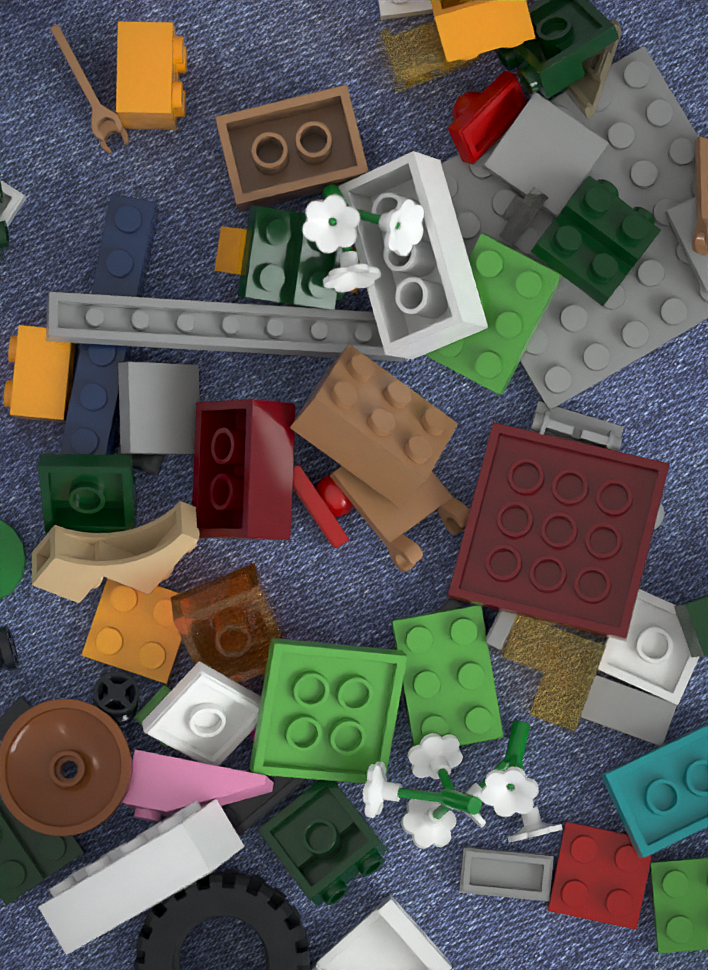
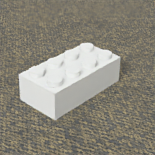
(430, 292)
(140, 874)

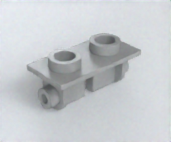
(576, 427)

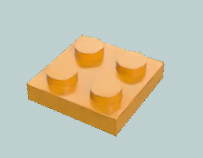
(135, 631)

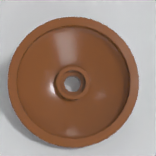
(35, 760)

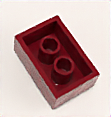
(243, 469)

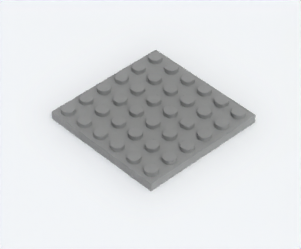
(653, 169)

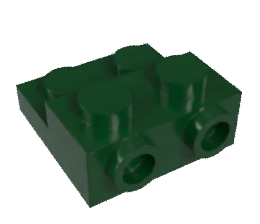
(564, 38)
(596, 239)
(283, 263)
(88, 492)
(324, 842)
(29, 855)

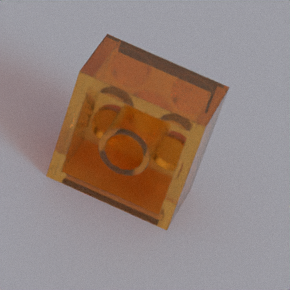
(229, 623)

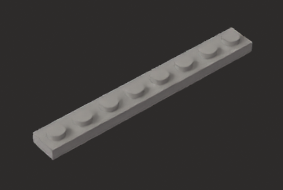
(211, 326)

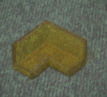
(416, 56)
(567, 666)

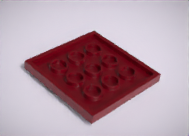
(559, 531)

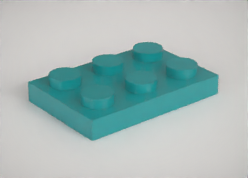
(663, 792)

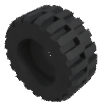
(226, 896)

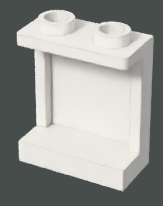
(384, 942)

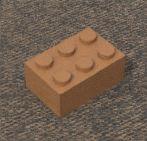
(291, 147)
(374, 426)

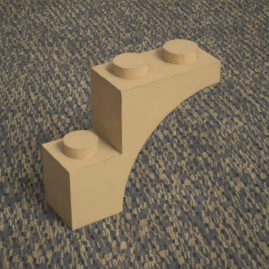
(140, 557)

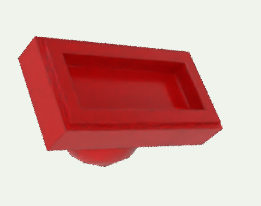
(485, 116)
(323, 504)

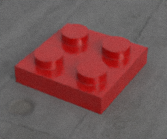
(598, 876)

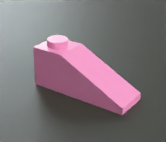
(167, 784)

